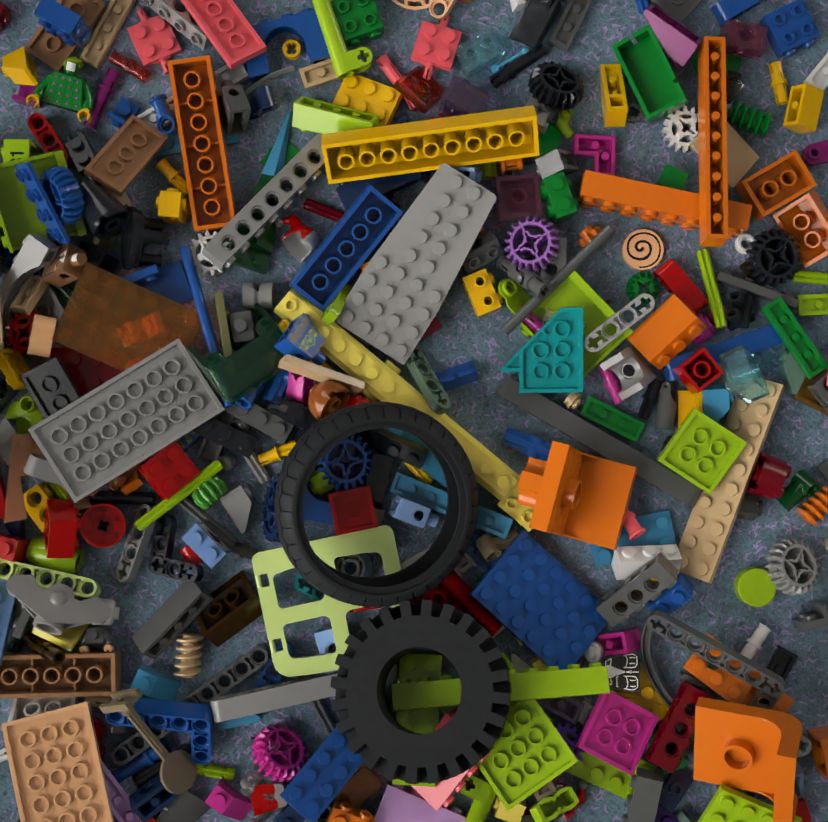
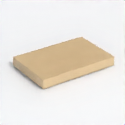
(739, 155)

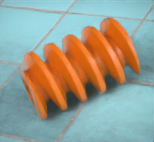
(815, 507)

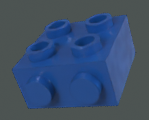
(63, 22)
(790, 29)

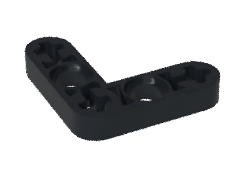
(165, 556)

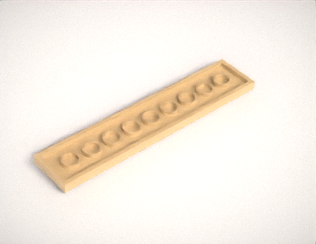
(716, 513)

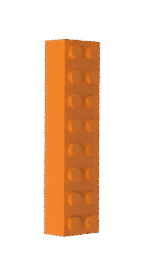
(202, 142)
(652, 202)

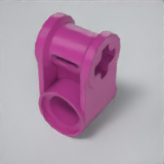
(299, 388)

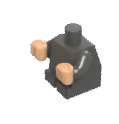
(95, 637)

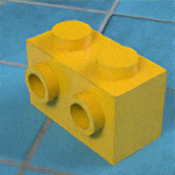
(173, 206)
(479, 293)

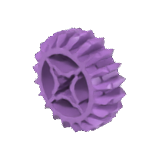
(540, 240)

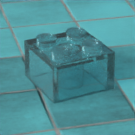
(743, 374)

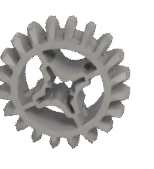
(792, 572)

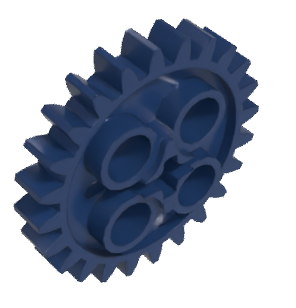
(268, 512)

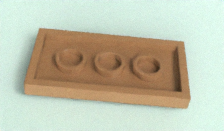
(54, 50)
(126, 155)

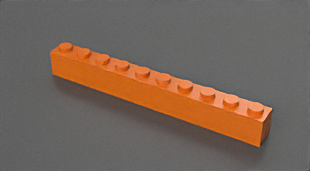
(712, 142)

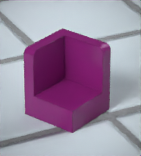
(24, 91)

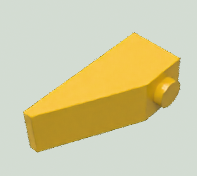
(613, 96)

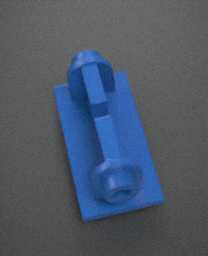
(457, 376)

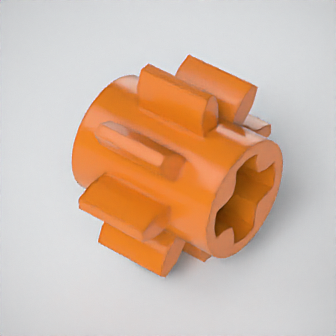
(588, 234)

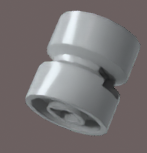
(262, 294)

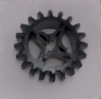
(556, 86)
(783, 245)

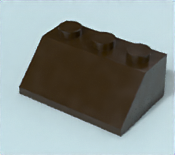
(231, 610)

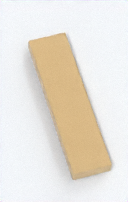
(106, 32)
(320, 373)

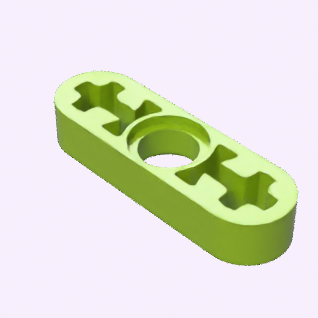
(336, 306)

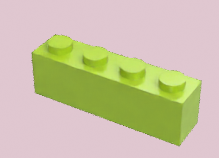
(328, 117)

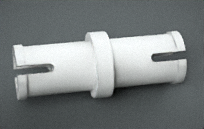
(754, 643)

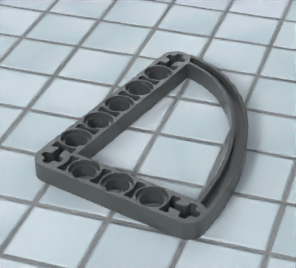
(722, 661)

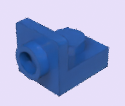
(123, 112)

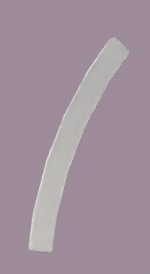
(272, 75)

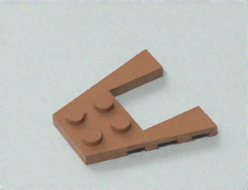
(20, 450)

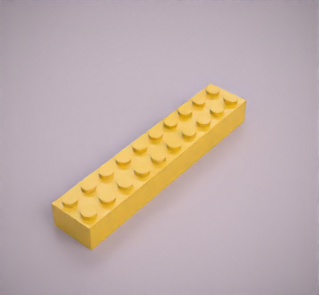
(429, 143)

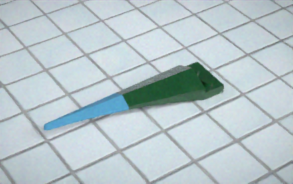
(258, 254)

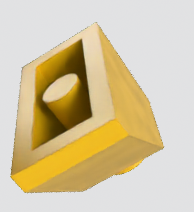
(20, 67)

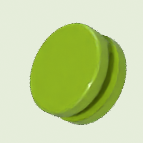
(754, 587)

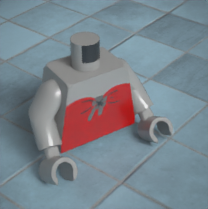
(263, 794)

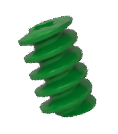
(749, 118)

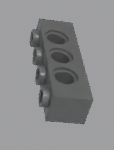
(657, 568)

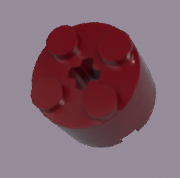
(769, 477)

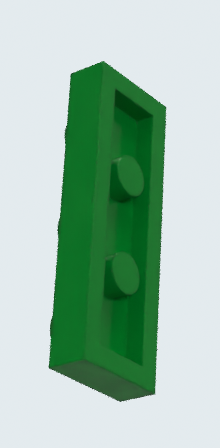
(612, 419)

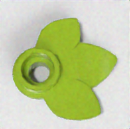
(513, 294)
(24, 416)

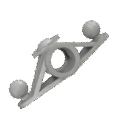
(55, 606)

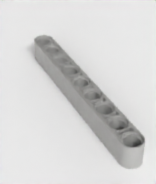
(278, 696)

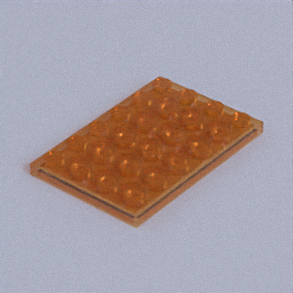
(121, 320)

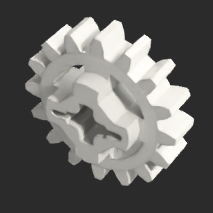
(678, 124)
(200, 259)

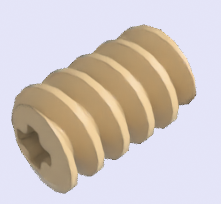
(189, 655)

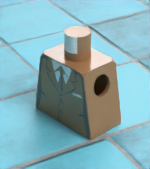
(65, 266)

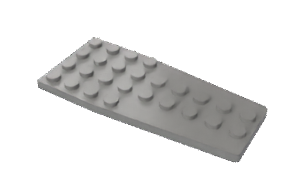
(417, 264)

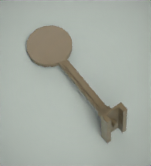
(177, 766)

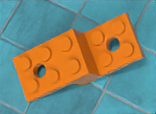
(728, 686)

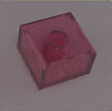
(517, 197)

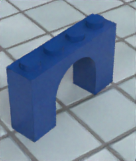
(301, 24)
(318, 509)

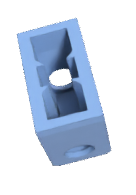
(404, 510)

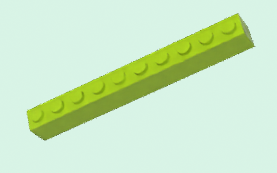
(525, 686)

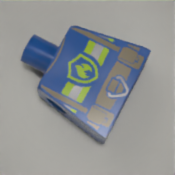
(302, 341)

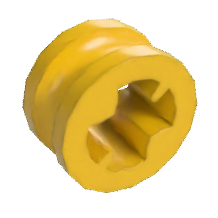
(285, 49)

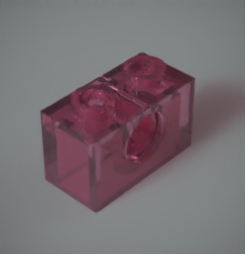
(754, 36)

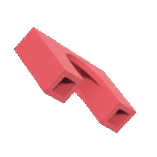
(443, 792)

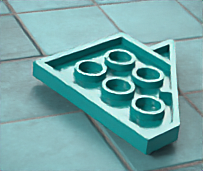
(552, 356)

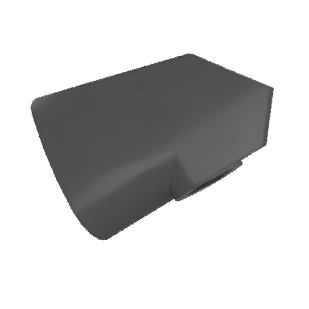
(183, 809)

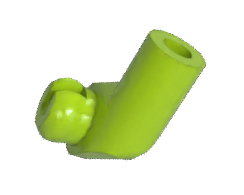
(563, 123)

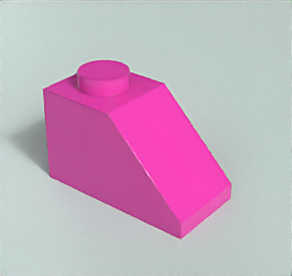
(620, 641)
(228, 801)

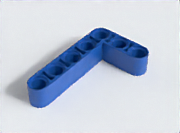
(176, 716)

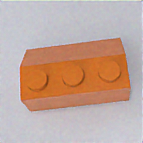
(809, 223)
(666, 332)

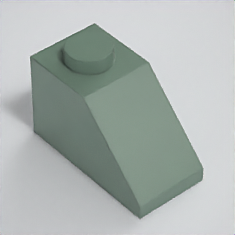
(790, 372)

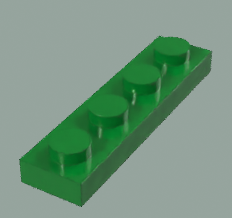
(794, 337)

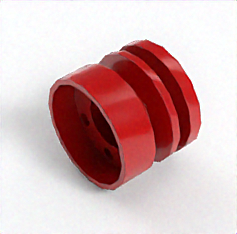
(90, 522)

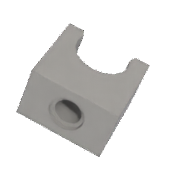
(630, 381)

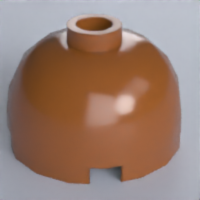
(327, 398)

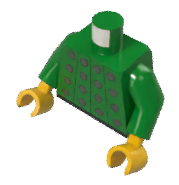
(65, 92)

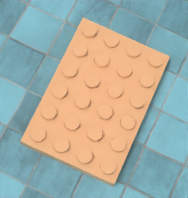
(57, 767)

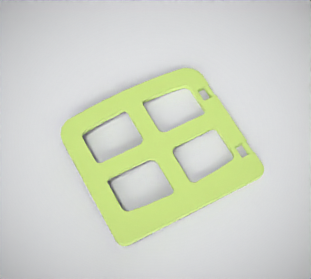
(327, 549)

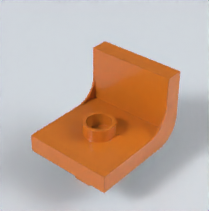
(577, 495)
(748, 751)

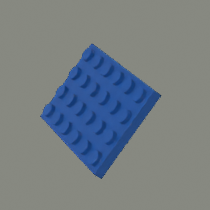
(540, 603)

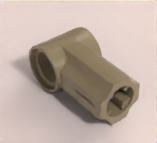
(493, 546)

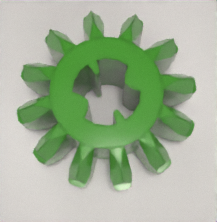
(210, 492)

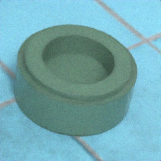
(682, 816)

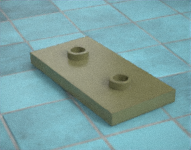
(222, 317)

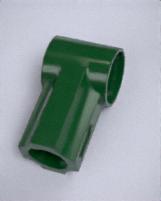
(801, 486)

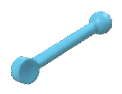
(495, 68)

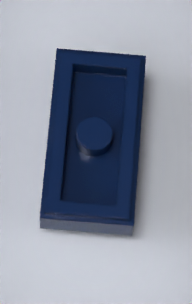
(674, 789)

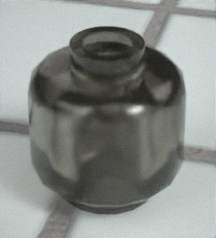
(734, 86)
(750, 507)

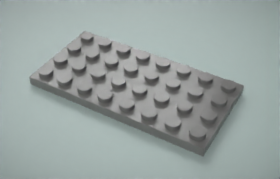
(126, 420)

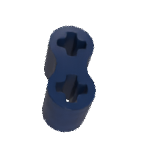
(261, 101)

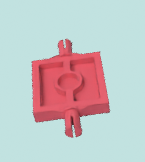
(154, 40)
(436, 46)

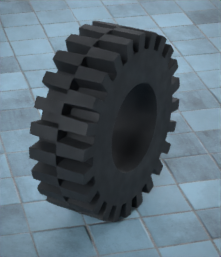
(363, 704)

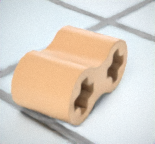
(41, 335)

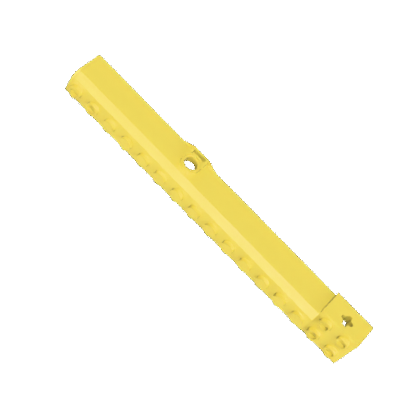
(386, 385)

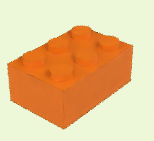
(776, 185)

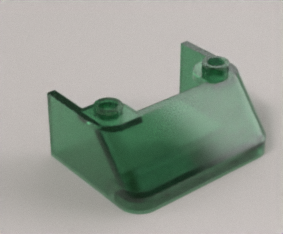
(248, 366)

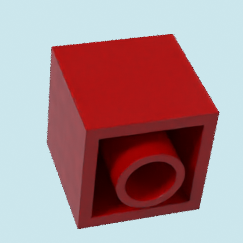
(698, 370)

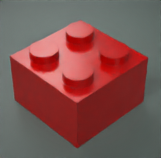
(168, 470)
(61, 528)

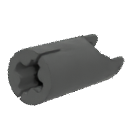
(666, 407)

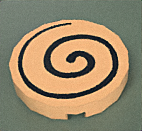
(642, 249)

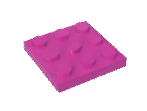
(617, 732)

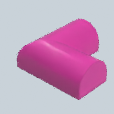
(597, 146)

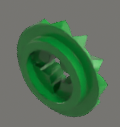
(642, 277)

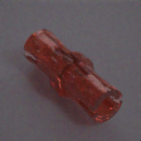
(129, 66)

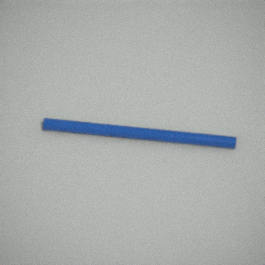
(200, 304)

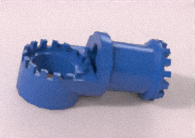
(163, 113)

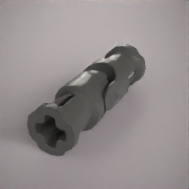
(525, 278)

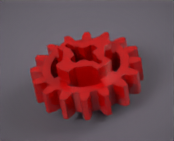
(20, 332)

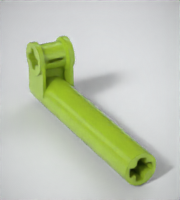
(344, 62)
(482, 796)

